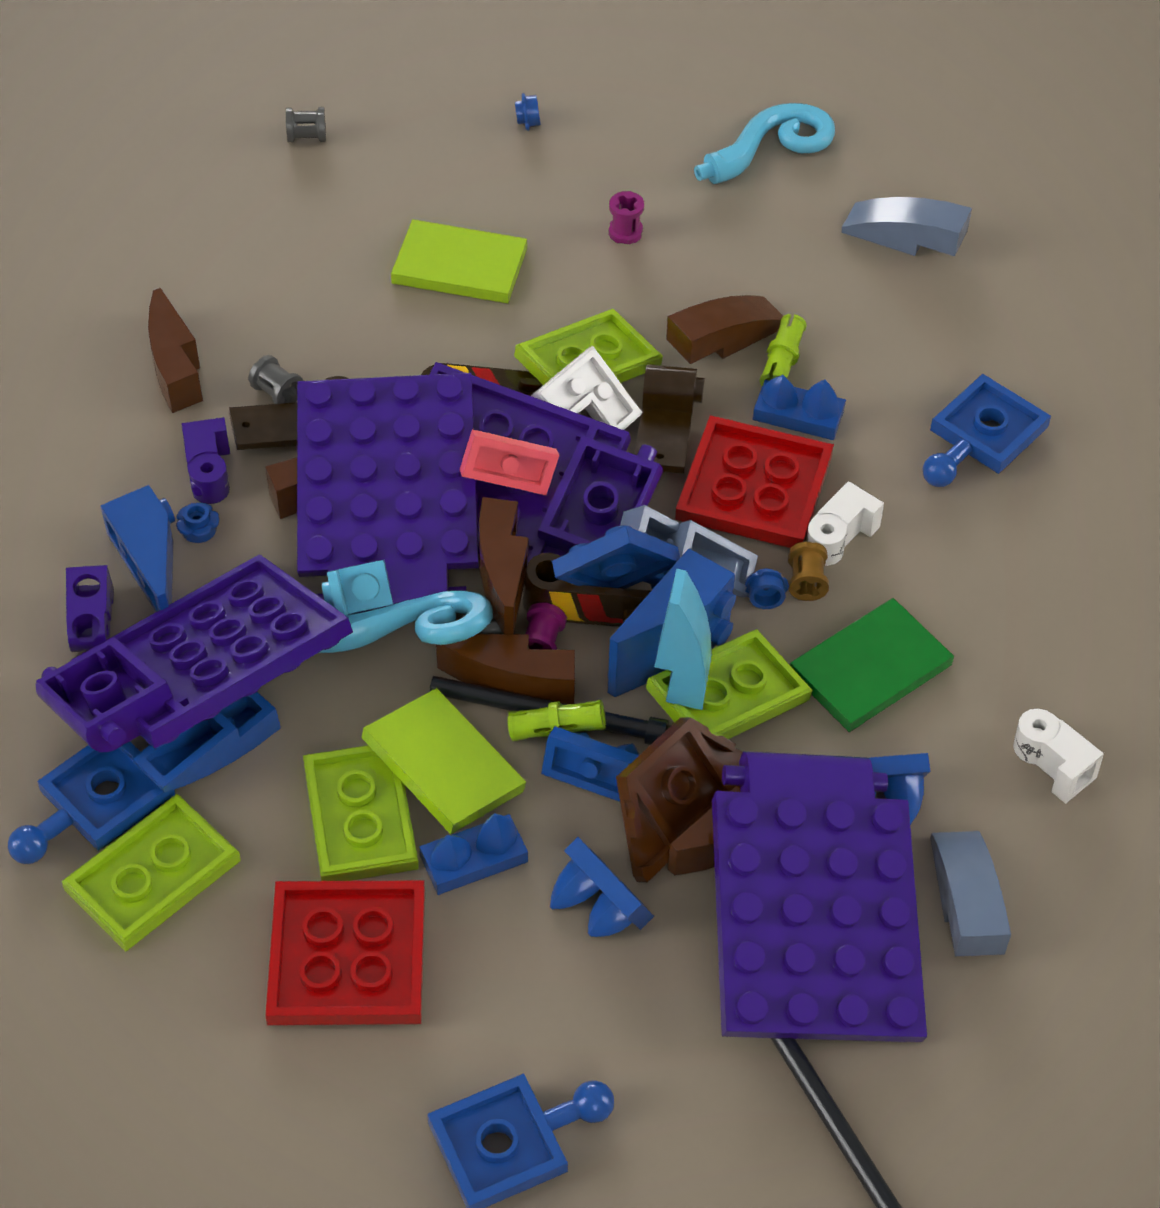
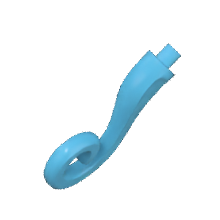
(733, 160)
(432, 615)

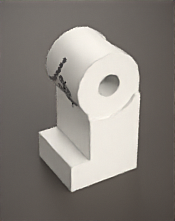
(843, 518)
(1057, 751)

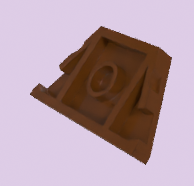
(671, 790)

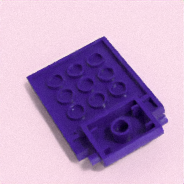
(592, 476)
(386, 479)
(192, 657)
(815, 902)

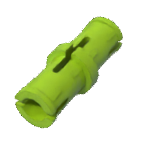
(784, 349)
(571, 717)

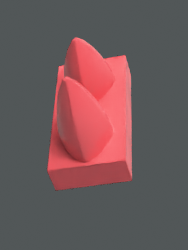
(509, 462)

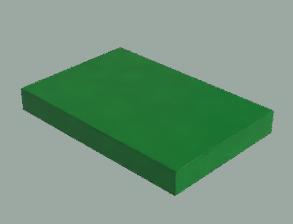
(872, 664)

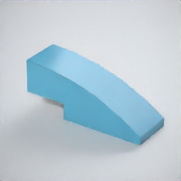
(685, 644)

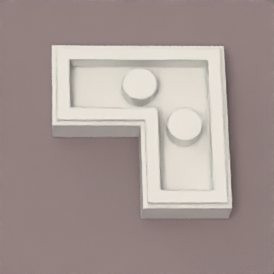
(593, 386)

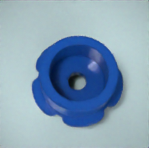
(528, 111)
(197, 522)
(766, 588)

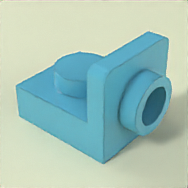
(358, 588)

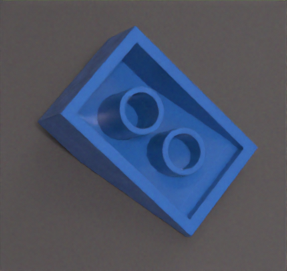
(637, 640)

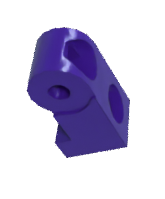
(207, 470)
(88, 607)

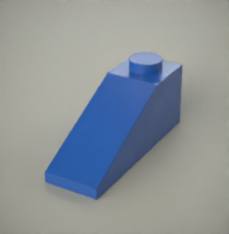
(144, 539)

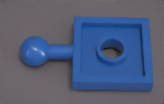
(992, 446)
(617, 560)
(94, 815)
(514, 1111)

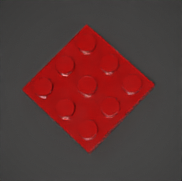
(754, 482)
(346, 953)

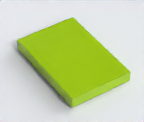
(459, 261)
(610, 334)
(743, 688)
(443, 760)
(358, 815)
(151, 872)

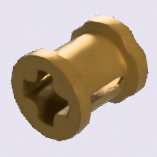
(808, 571)

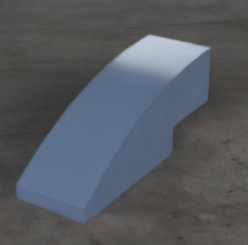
(909, 223)
(697, 538)
(970, 894)

